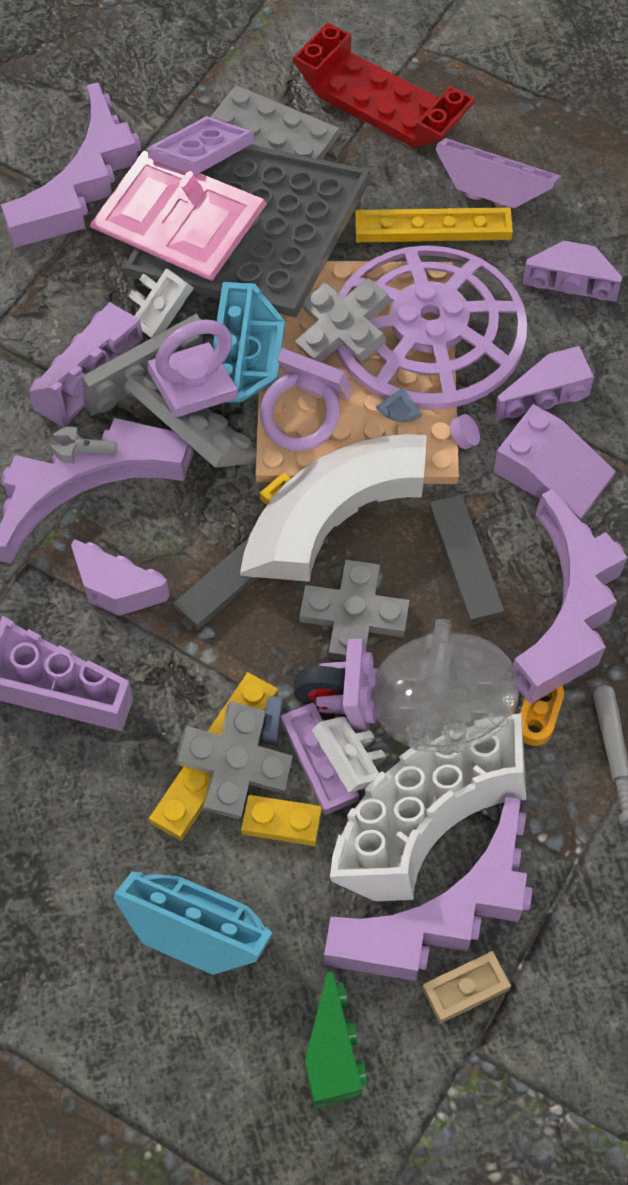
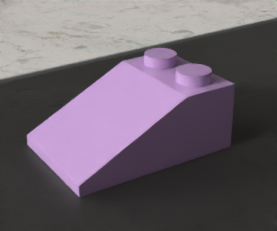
(549, 455)

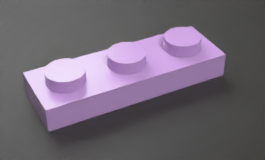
(319, 771)

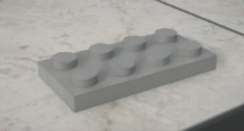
(276, 124)
(106, 384)
(201, 429)

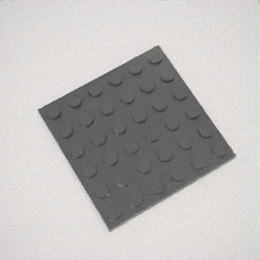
(292, 235)

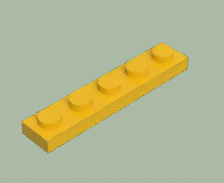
(433, 225)
(188, 791)

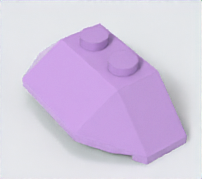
(493, 176)

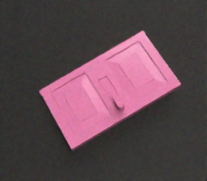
(178, 216)

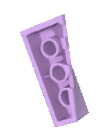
(60, 390)
(58, 682)

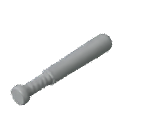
(614, 743)

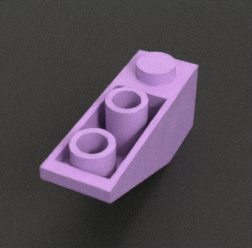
(552, 381)

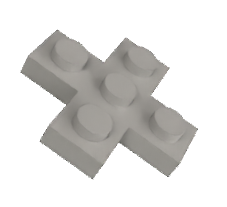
(343, 321)
(354, 608)
(234, 760)

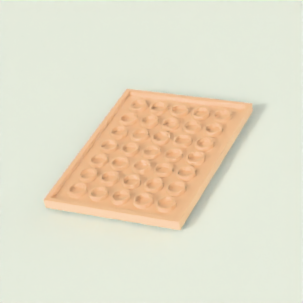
(359, 420)

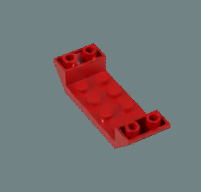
(375, 93)

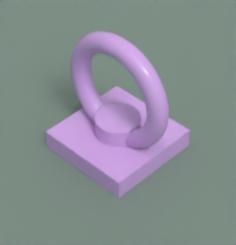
(196, 375)
(313, 379)

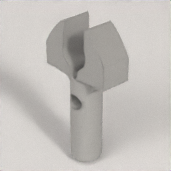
(77, 445)

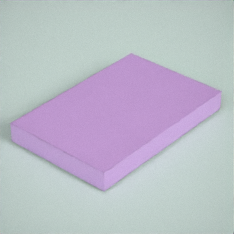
(200, 145)

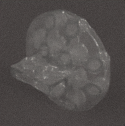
(445, 691)

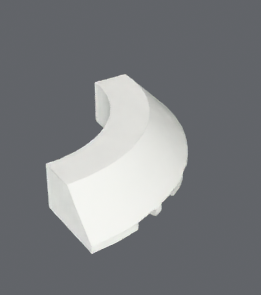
(324, 496)
(417, 804)

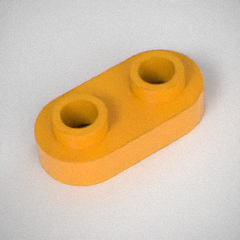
(541, 715)

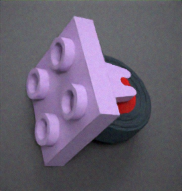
(342, 686)

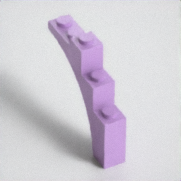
(62, 202)
(39, 487)
(586, 567)
(394, 942)

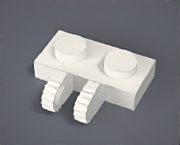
(162, 302)
(347, 752)

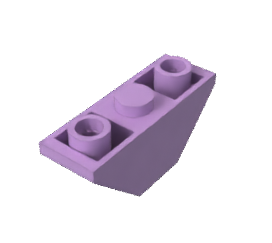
(573, 270)
(116, 581)

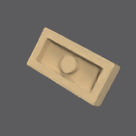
(466, 987)

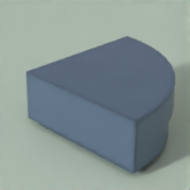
(399, 407)
(273, 722)

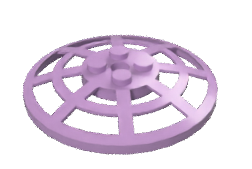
(440, 333)

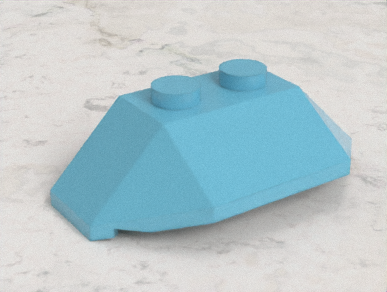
(256, 338)
(191, 922)

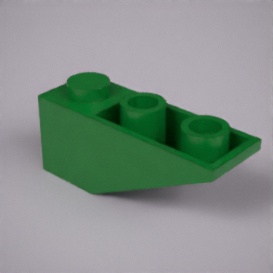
(330, 1060)

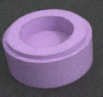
(464, 432)

